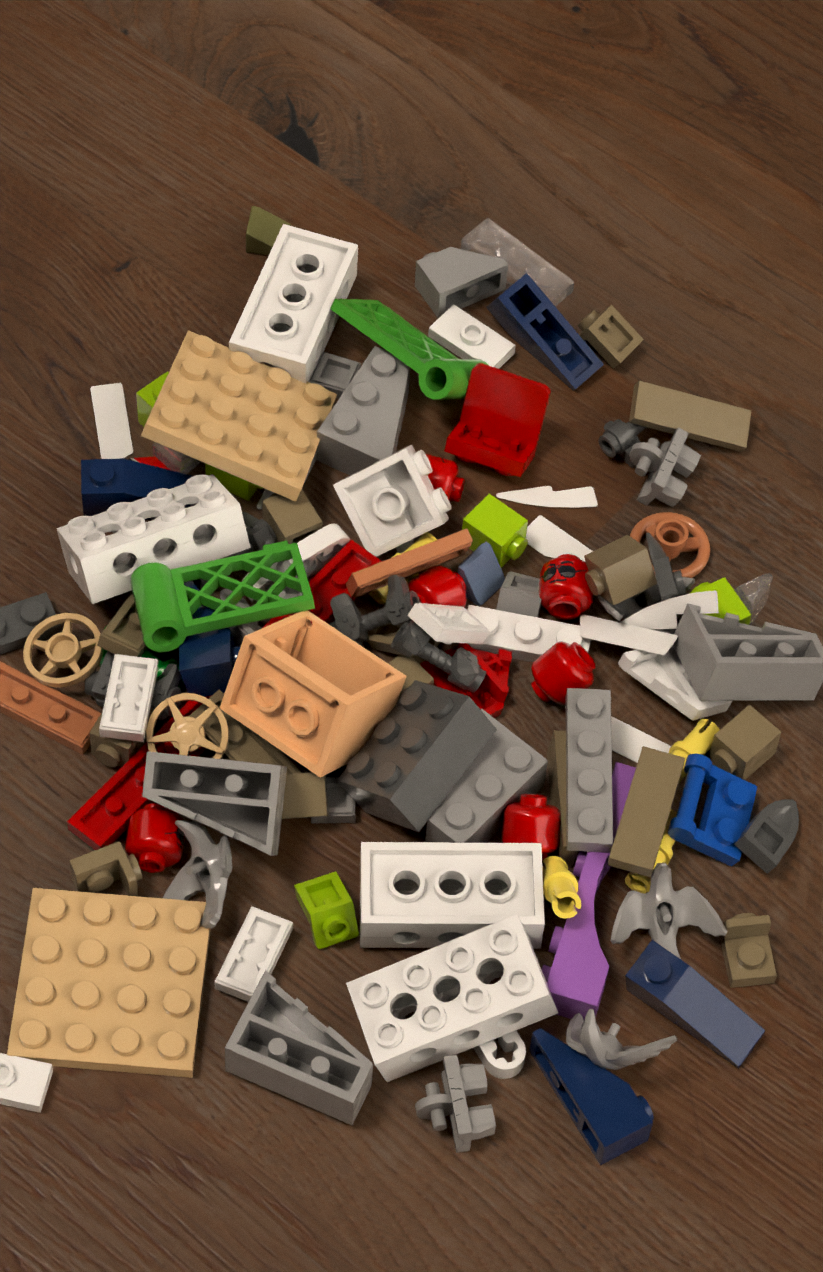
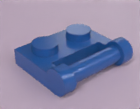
(724, 812)

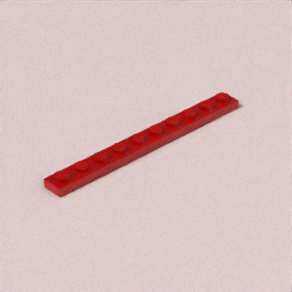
(111, 807)

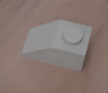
(458, 278)

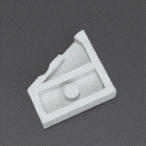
(669, 681)

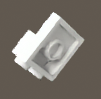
(393, 500)

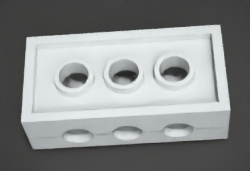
(303, 265)
(174, 536)
(445, 890)
(431, 978)

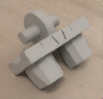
(660, 463)
(458, 1083)

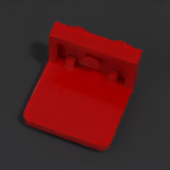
(499, 420)

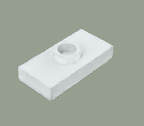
(470, 338)
(449, 623)
(128, 698)
(253, 952)
(24, 1082)

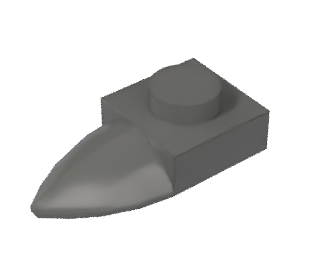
(669, 582)
(770, 834)

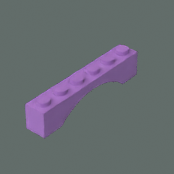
(579, 964)

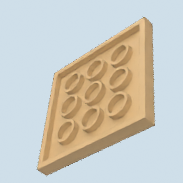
(239, 415)
(111, 983)

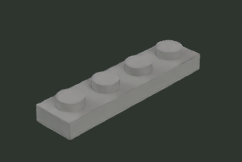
(588, 770)

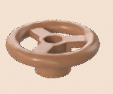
(672, 533)

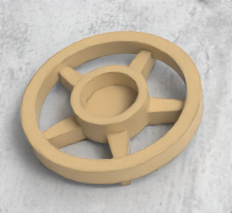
(63, 650)
(187, 732)

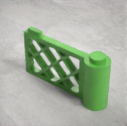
(438, 370)
(164, 603)

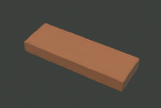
(409, 563)
(46, 709)

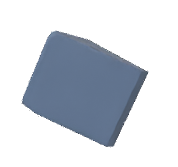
(481, 574)

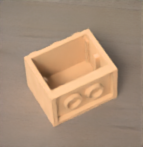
(310, 691)

